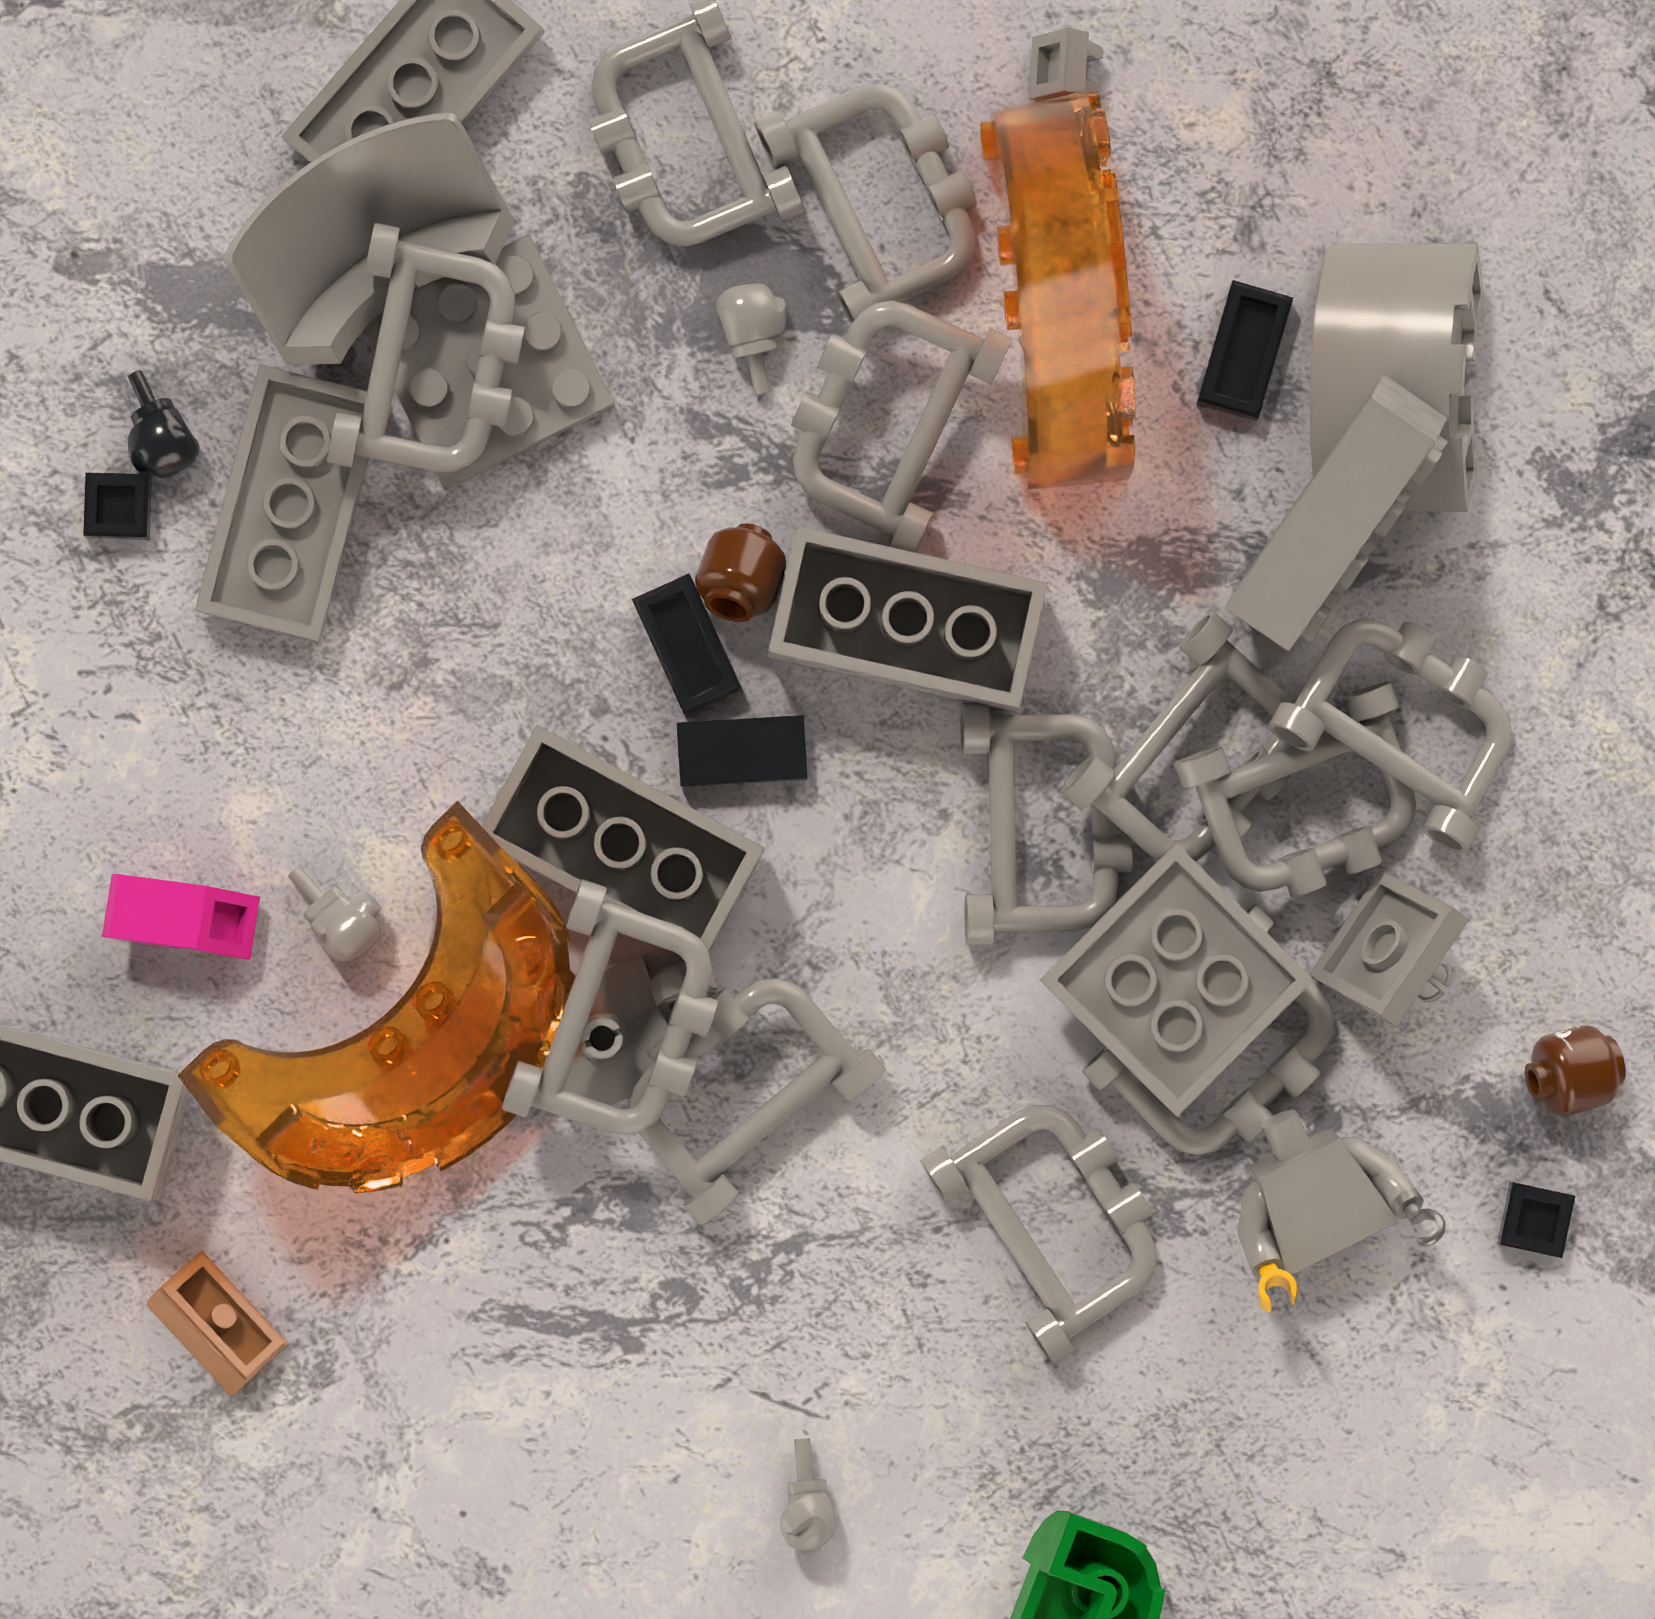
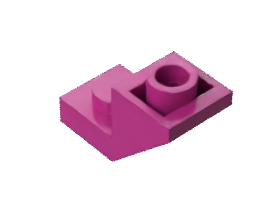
(180, 916)

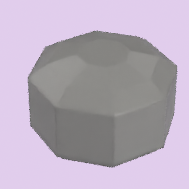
(669, 981)

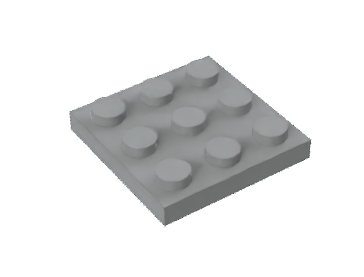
(550, 385)
(1176, 979)

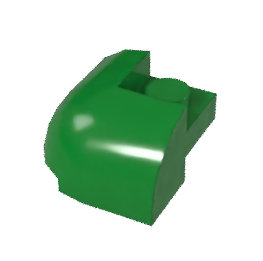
(1087, 1573)

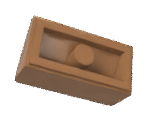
(216, 1323)

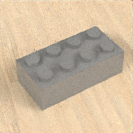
(1330, 523)
(907, 619)
(598, 824)
(88, 1114)

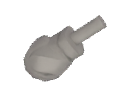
(749, 323)
(341, 922)
(810, 1515)

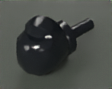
(160, 436)

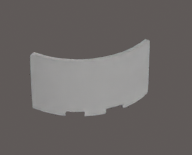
(311, 238)
(1407, 318)

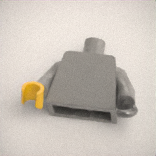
(1319, 1200)

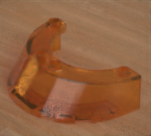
(1066, 290)
(435, 1067)

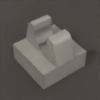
(1061, 64)

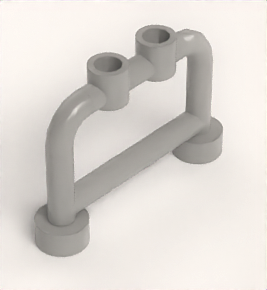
(922, 142)
(636, 185)
(500, 344)
(842, 361)
(1456, 683)
(1106, 788)
(1108, 851)
(1304, 868)
(690, 1015)
(839, 1064)
(1248, 1111)
(1124, 1208)

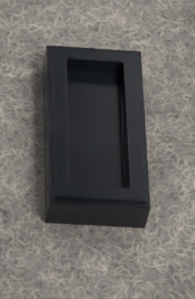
(1244, 350)
(687, 644)
(742, 751)

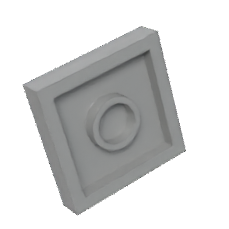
(1391, 949)
(617, 1035)

